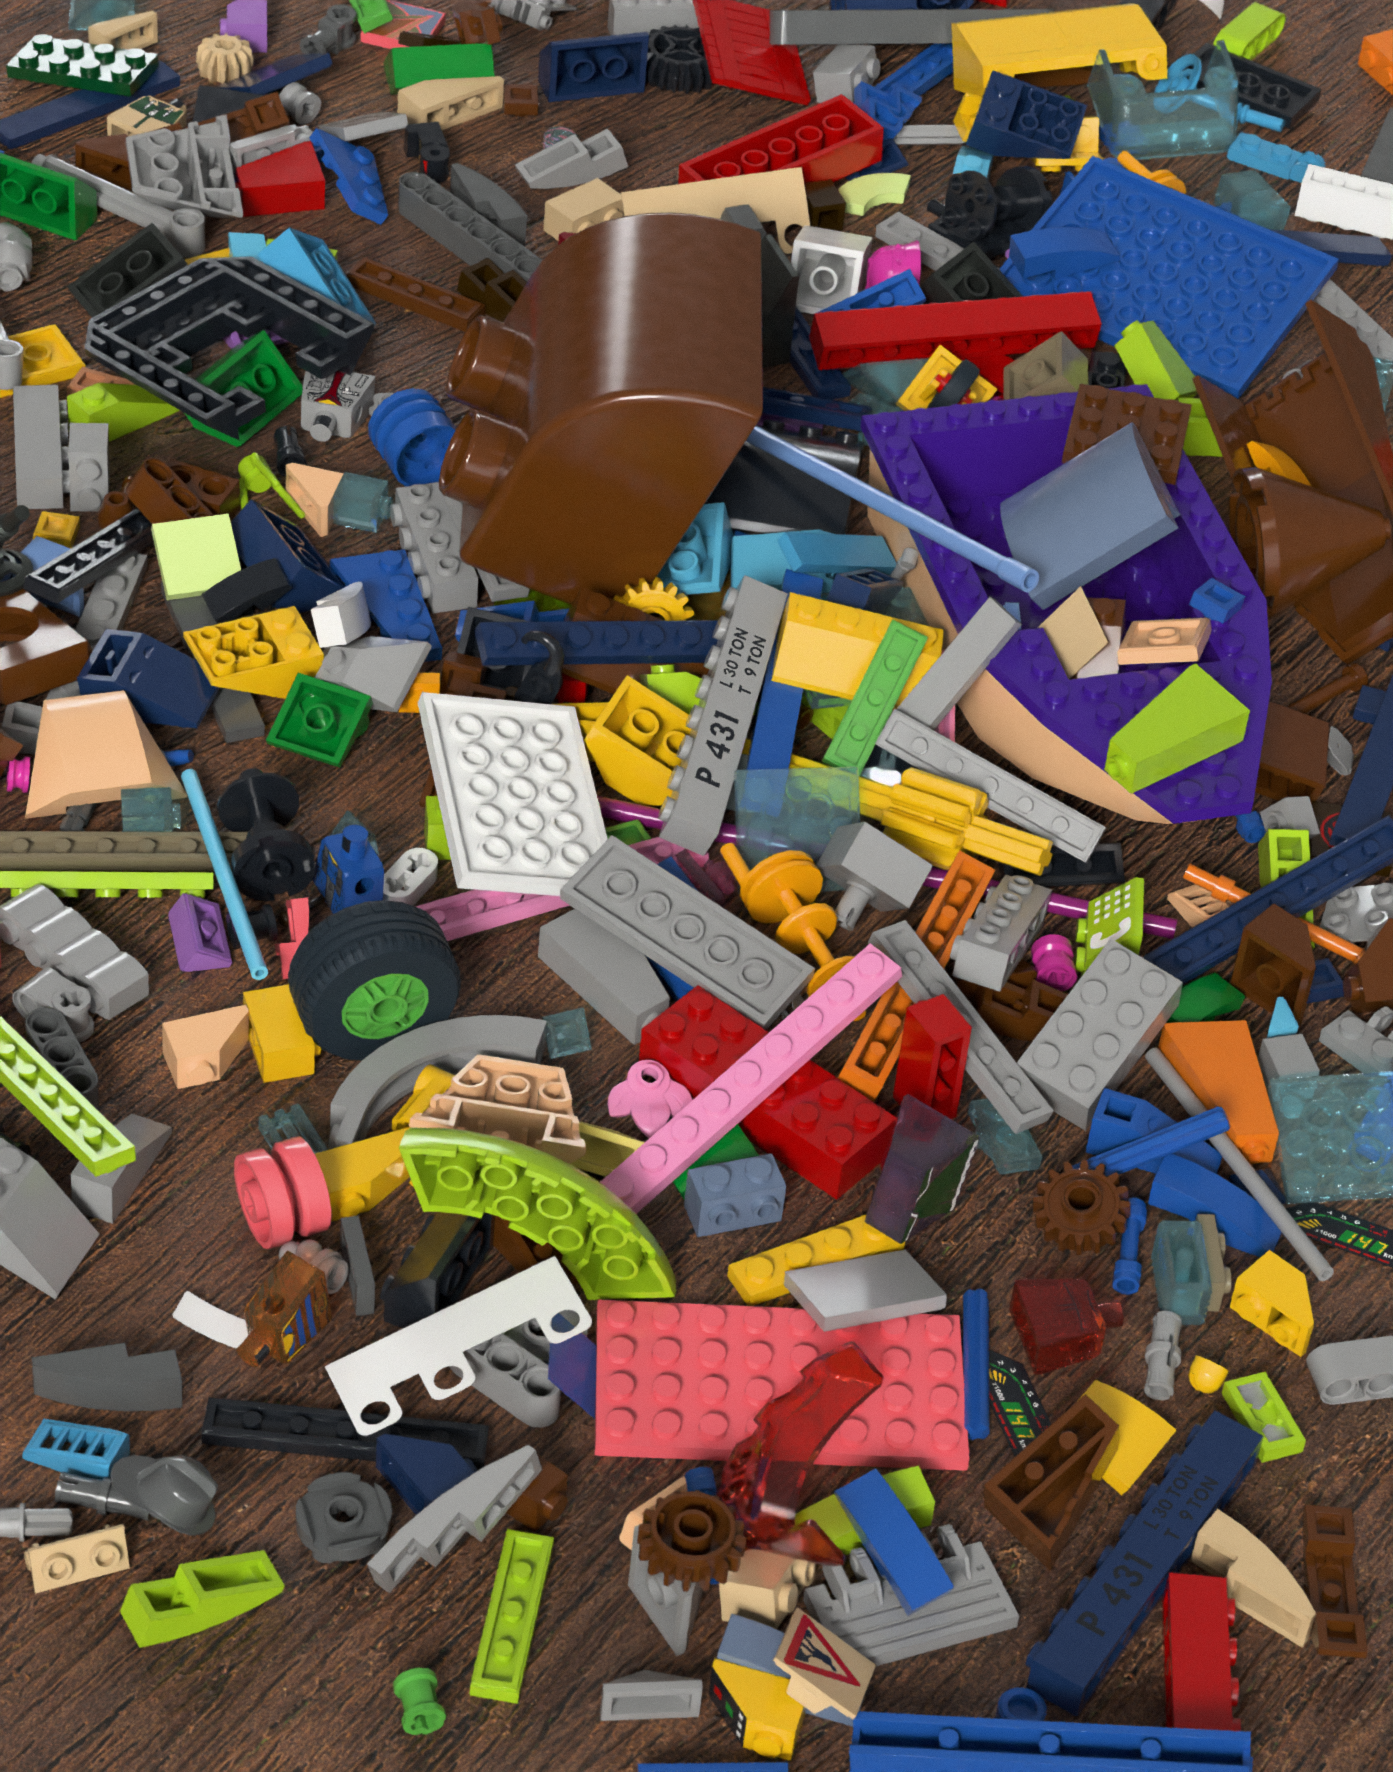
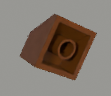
(1275, 961)

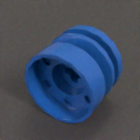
(411, 435)

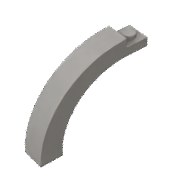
(447, 1044)

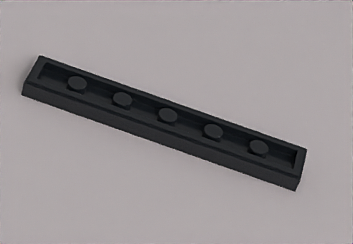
(91, 558)
(327, 1430)

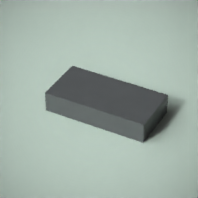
(359, 1273)

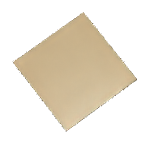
(1074, 632)

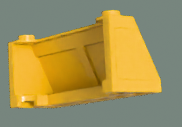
(1054, 43)

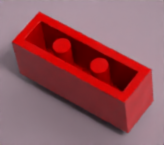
(933, 1055)

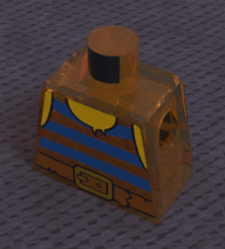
(285, 1312)

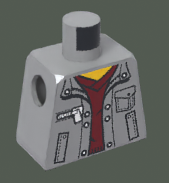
(336, 404)

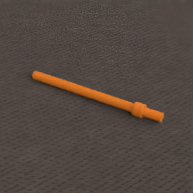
(1225, 889)

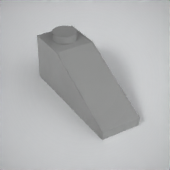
(108, 1193)

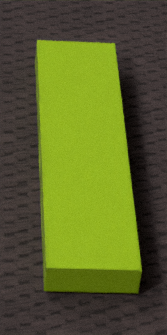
(511, 1616)

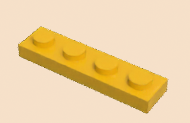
(762, 1275)

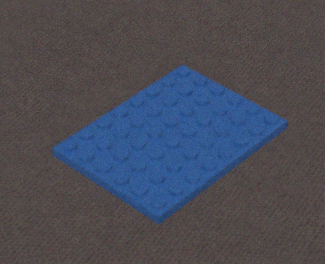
(1200, 273)

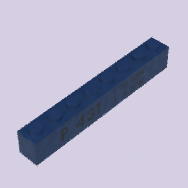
(1135, 1571)

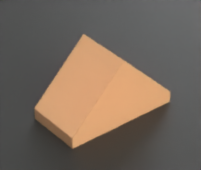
(314, 493)

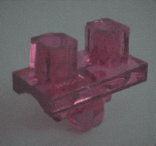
(711, 883)

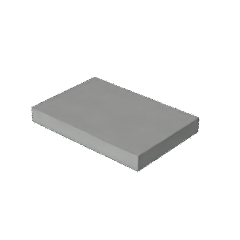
(865, 1290)

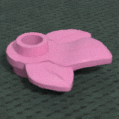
(648, 1102)

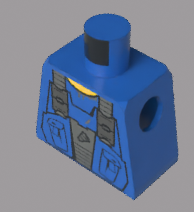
(348, 869)

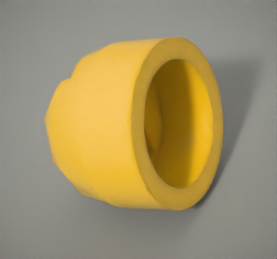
(1206, 1375)

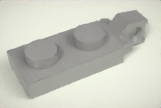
(266, 143)

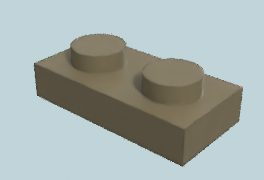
(1215, 1251)

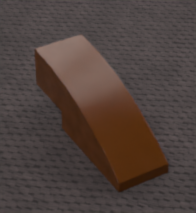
(1017, 1011)

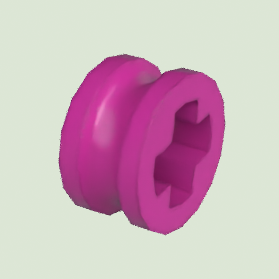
(18, 775)

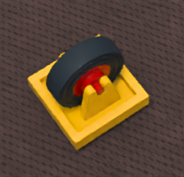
(945, 382)

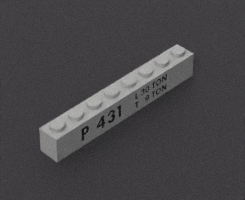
(722, 716)

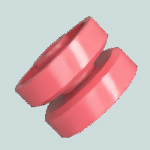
(282, 1192)

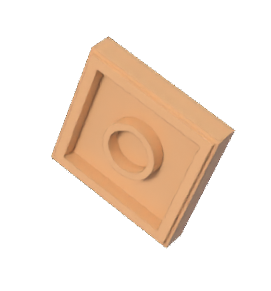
(1164, 641)

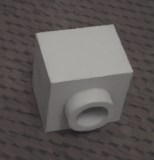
(1291, 814)

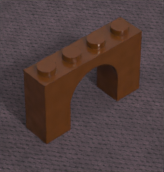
(46, 648)

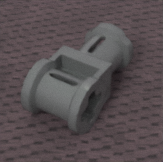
(333, 32)

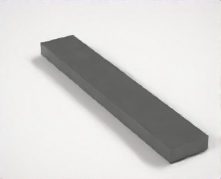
(232, 709)

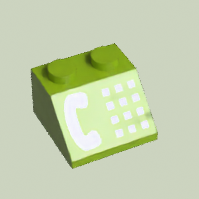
(1111, 916)

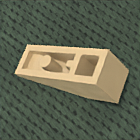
(451, 100)

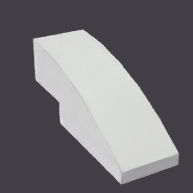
(341, 616)

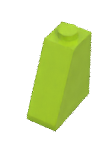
(1155, 362)

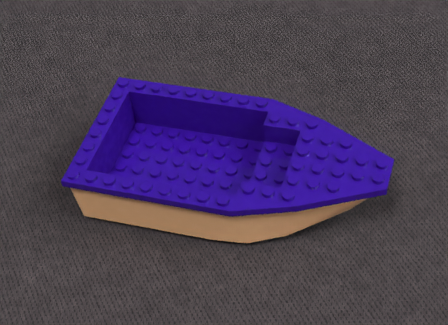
(1058, 730)

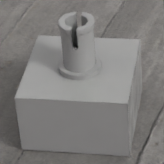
(871, 871)

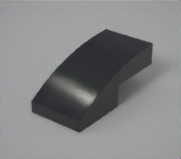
(254, 585)

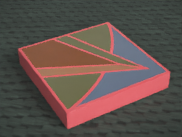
(405, 18)

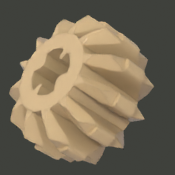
(224, 58)

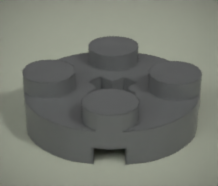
(343, 1540)

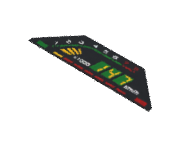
(1345, 1232)
(1015, 1402)

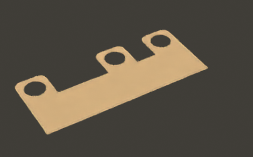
(770, 194)

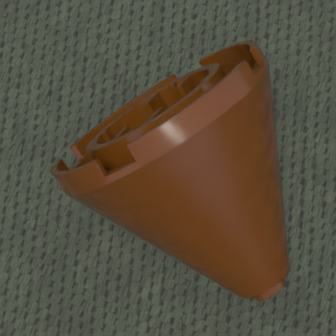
(1299, 534)

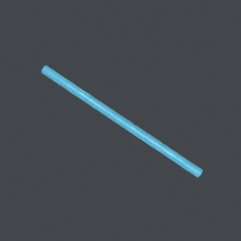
(224, 875)

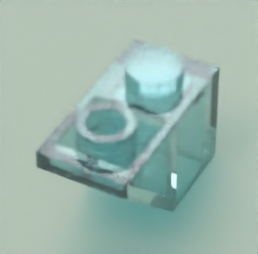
(1252, 199)

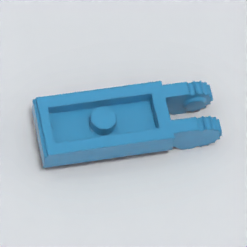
(1272, 157)

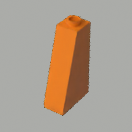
(1224, 1072)

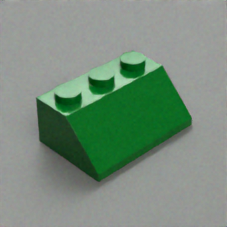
(416, 64)
(45, 198)
(258, 368)

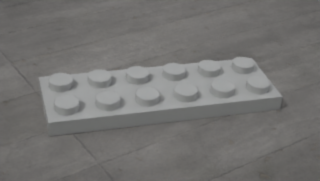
(686, 932)

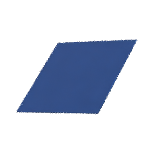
(573, 1365)

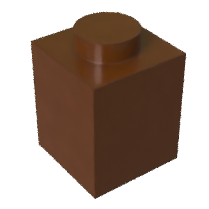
(543, 1498)

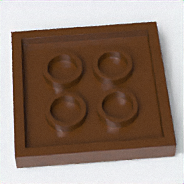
(1105, 411)

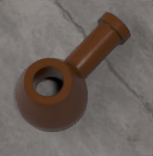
(115, 505)

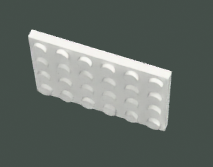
(512, 791)

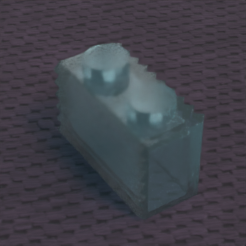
(1182, 1270)

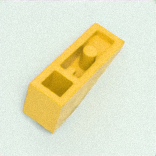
(363, 1173)

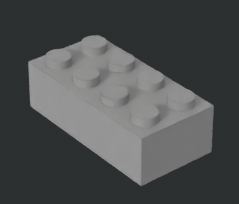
(1100, 1031)

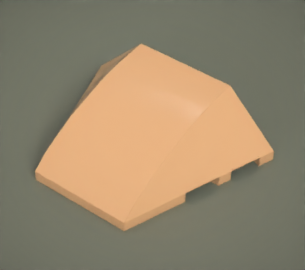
(91, 752)
(511, 1102)

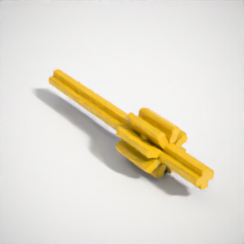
(940, 818)

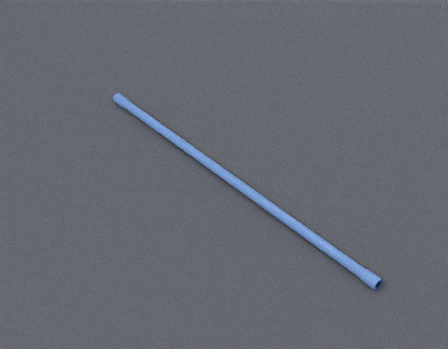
(1006, 568)

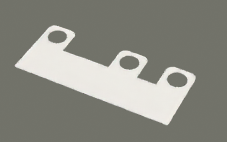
(444, 1336)

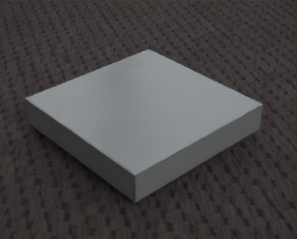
(365, 125)

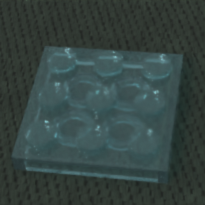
(793, 811)
(1334, 1136)

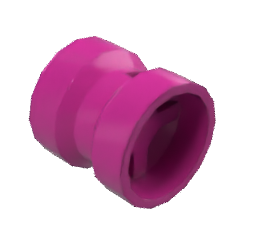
(1054, 962)

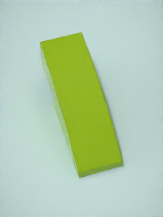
(907, 1485)
(199, 1596)

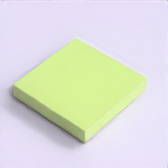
(195, 554)

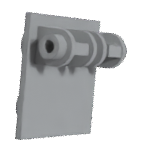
(532, 12)
(1358, 911)

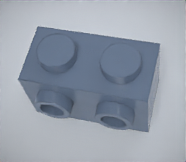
(734, 1195)

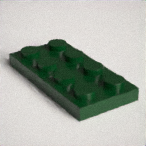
(82, 65)

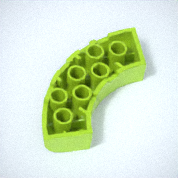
(544, 1200)

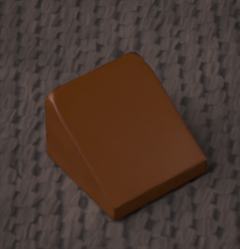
(459, 671)

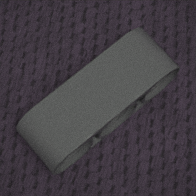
(56, 1043)

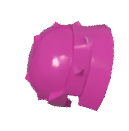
(893, 260)

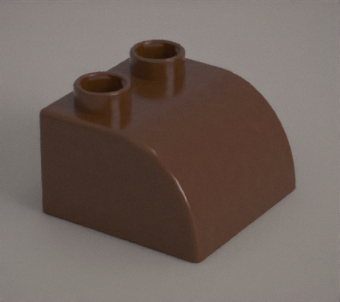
(607, 402)

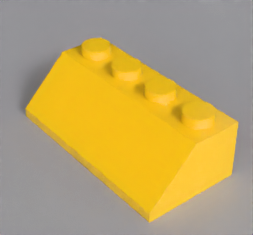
(832, 645)

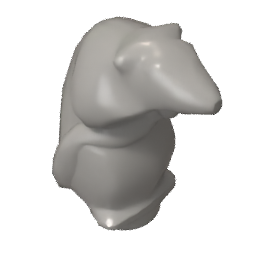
(14, 256)

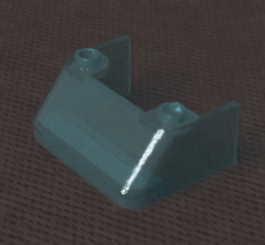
(1166, 121)

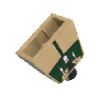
(145, 116)

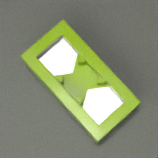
(1261, 1409)

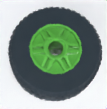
(372, 977)

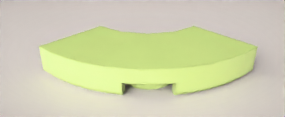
(874, 190)

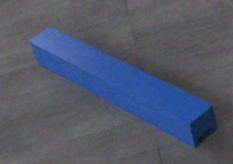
(1009, 1745)

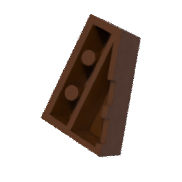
(1053, 1480)

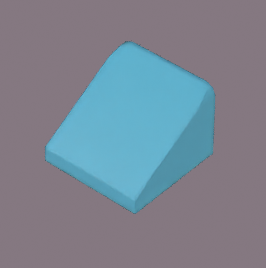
(1283, 1021)

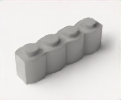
(67, 943)

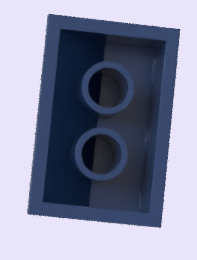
(593, 67)
(265, 536)

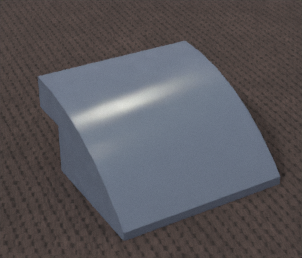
(1088, 515)

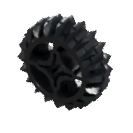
(677, 60)

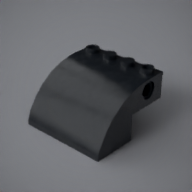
(776, 497)

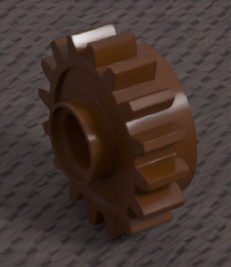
(1081, 1228)
(691, 1539)

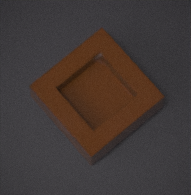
(520, 99)

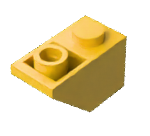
(1276, 1301)

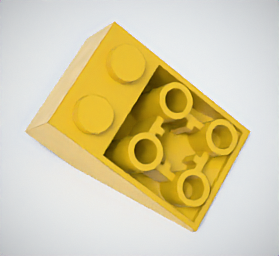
(257, 652)

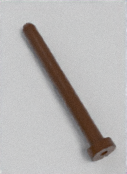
(1352, 678)

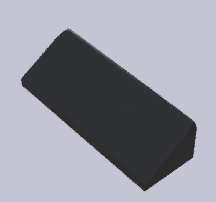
(1066, 870)

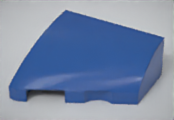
(887, 109)

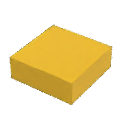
(58, 528)

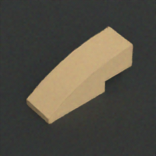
(1254, 1577)

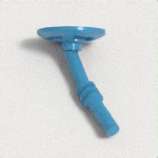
(1177, 81)

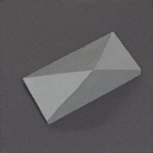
(650, 1697)

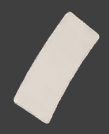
(210, 1320)

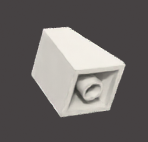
(828, 266)

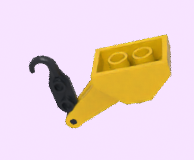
(628, 737)

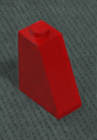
(282, 182)

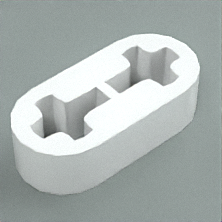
(415, 884)

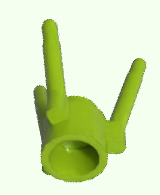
(258, 478)

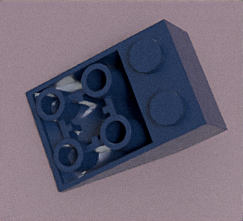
(1024, 120)
(157, 678)

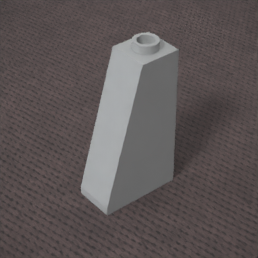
(603, 972)

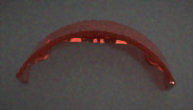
(772, 1464)

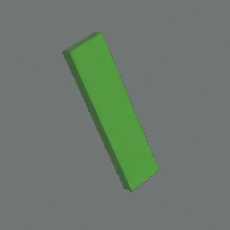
(875, 697)

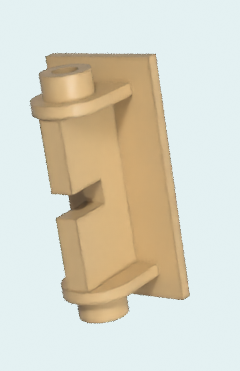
(77, 1558)

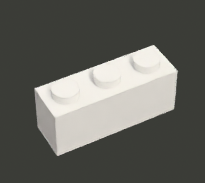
(1346, 201)

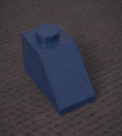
(420, 1468)

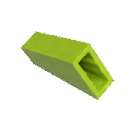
(1176, 730)

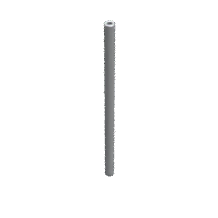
(1243, 1169)

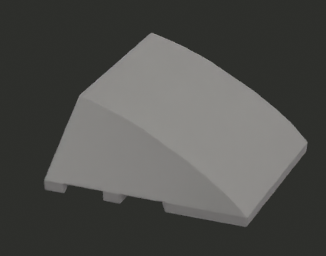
(186, 169)

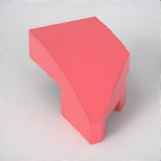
(298, 927)

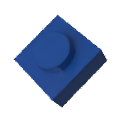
(1217, 601)

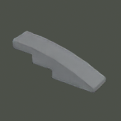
(469, 1506)

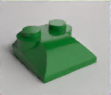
(320, 720)

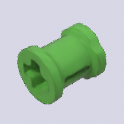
(419, 1701)

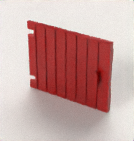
(741, 52)

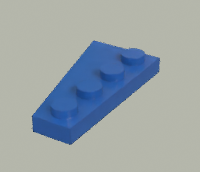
(391, 596)

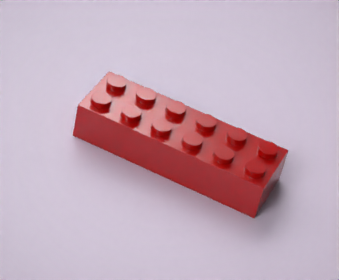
(823, 140)
(806, 1123)

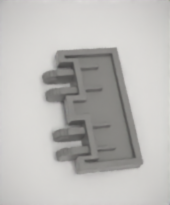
(877, 1626)

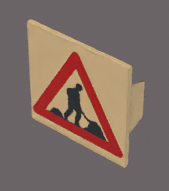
(822, 1667)

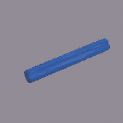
(1162, 1142)
(976, 1363)

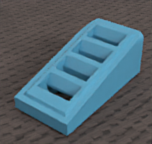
(108, 1442)

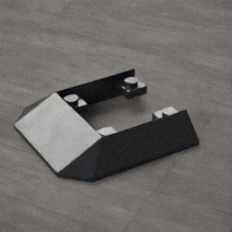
(166, 323)

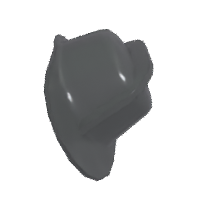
(170, 1489)

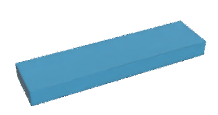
(836, 553)

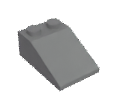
(39, 1225)

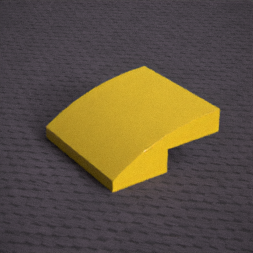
(1140, 1434)

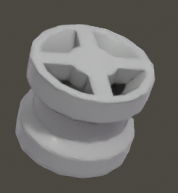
(300, 103)

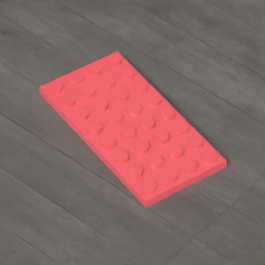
(698, 1374)

